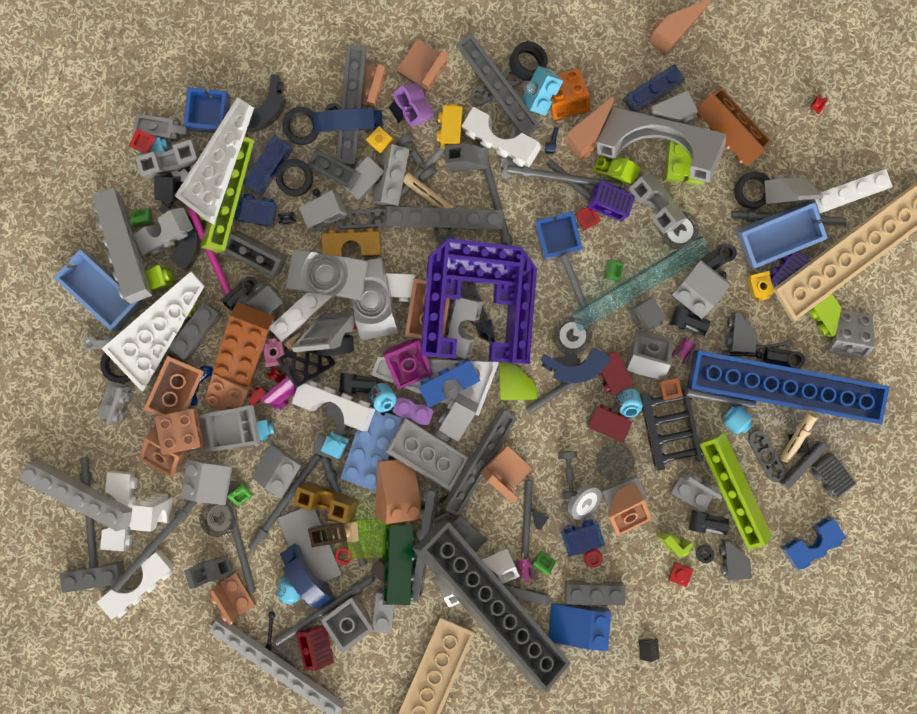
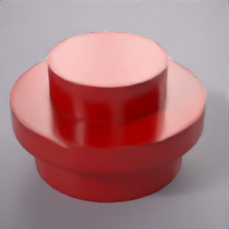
(593, 558)

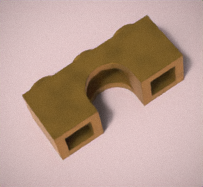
(369, 241)
(313, 496)

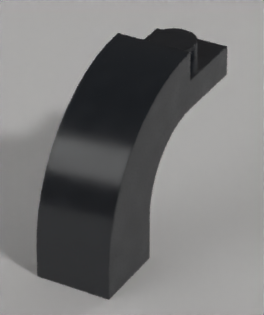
(271, 109)
(188, 247)

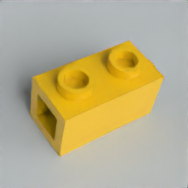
(451, 125)

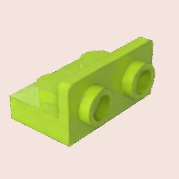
(677, 547)

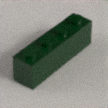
(398, 565)

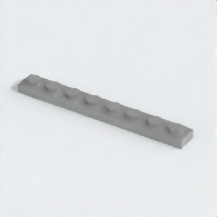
(276, 667)

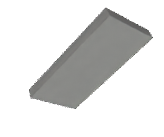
(426, 454)
(319, 559)

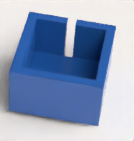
(203, 112)
(558, 235)

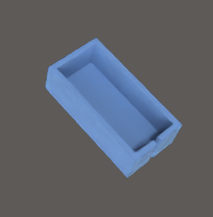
(781, 234)
(96, 290)
(369, 448)

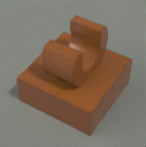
(670, 388)

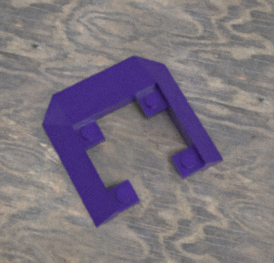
(483, 263)

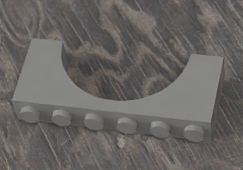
(628, 126)

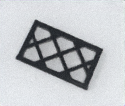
(290, 371)

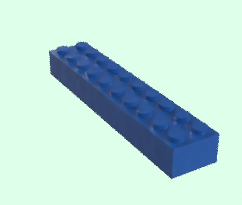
(788, 387)

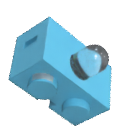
(540, 90)

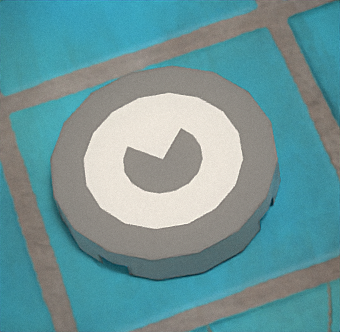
(584, 502)

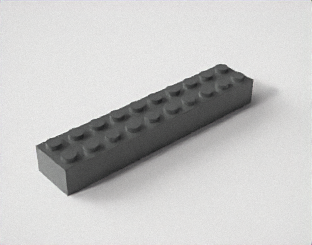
(492, 605)

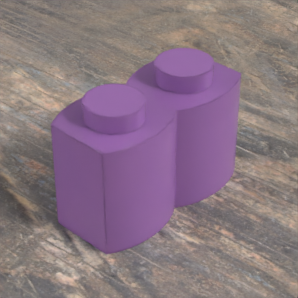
(413, 103)
(409, 409)

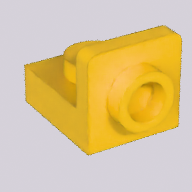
(379, 140)

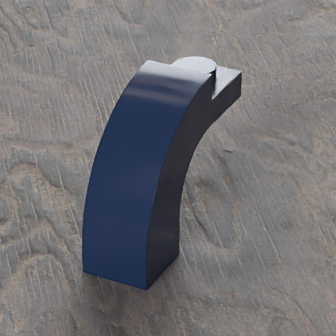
(347, 119)
(588, 369)
(307, 585)

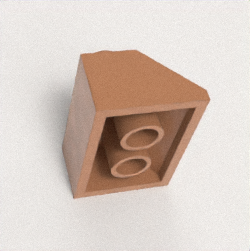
(416, 310)
(173, 387)

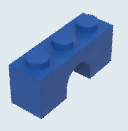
(433, 388)
(828, 536)

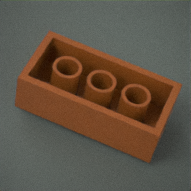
(741, 132)
(243, 344)

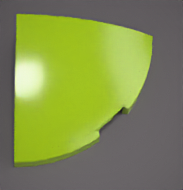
(515, 383)

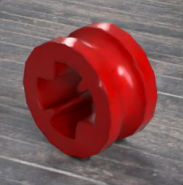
(818, 103)
(276, 375)
(341, 561)

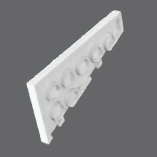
(210, 175)
(147, 339)
(452, 387)

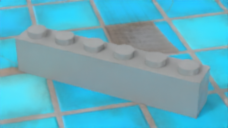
(121, 245)
(77, 495)

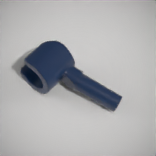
(550, 147)

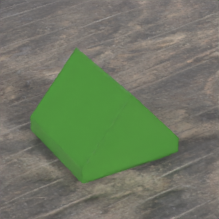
(141, 217)
(613, 270)
(239, 494)
(543, 563)

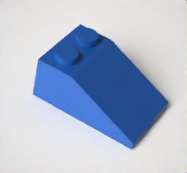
(580, 626)

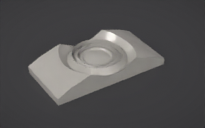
(327, 274)
(375, 312)
(326, 332)
(229, 429)

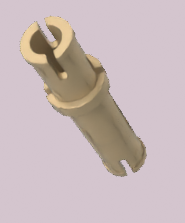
(409, 179)
(802, 430)

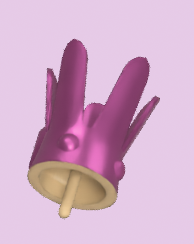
(687, 346)
(524, 565)

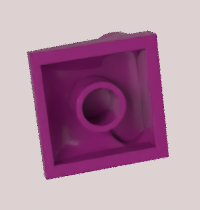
(406, 363)
(281, 393)

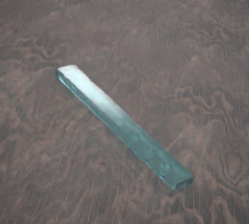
(640, 283)

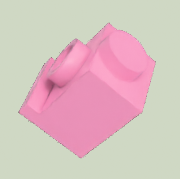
(273, 344)

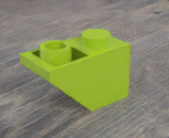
(617, 169)
(160, 278)
(826, 315)

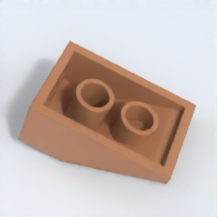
(674, 26)
(583, 137)
(396, 492)

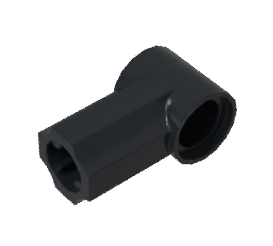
(715, 258)
(232, 297)
(686, 320)
(782, 357)
(352, 383)
(704, 523)

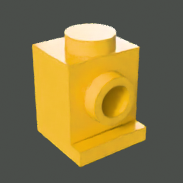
(754, 285)

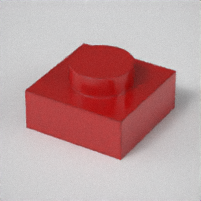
(142, 141)
(587, 218)
(256, 395)
(680, 574)

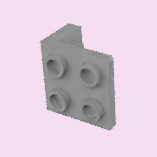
(853, 335)
(115, 402)
(691, 490)

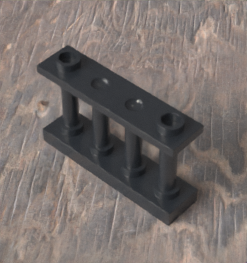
(656, 440)

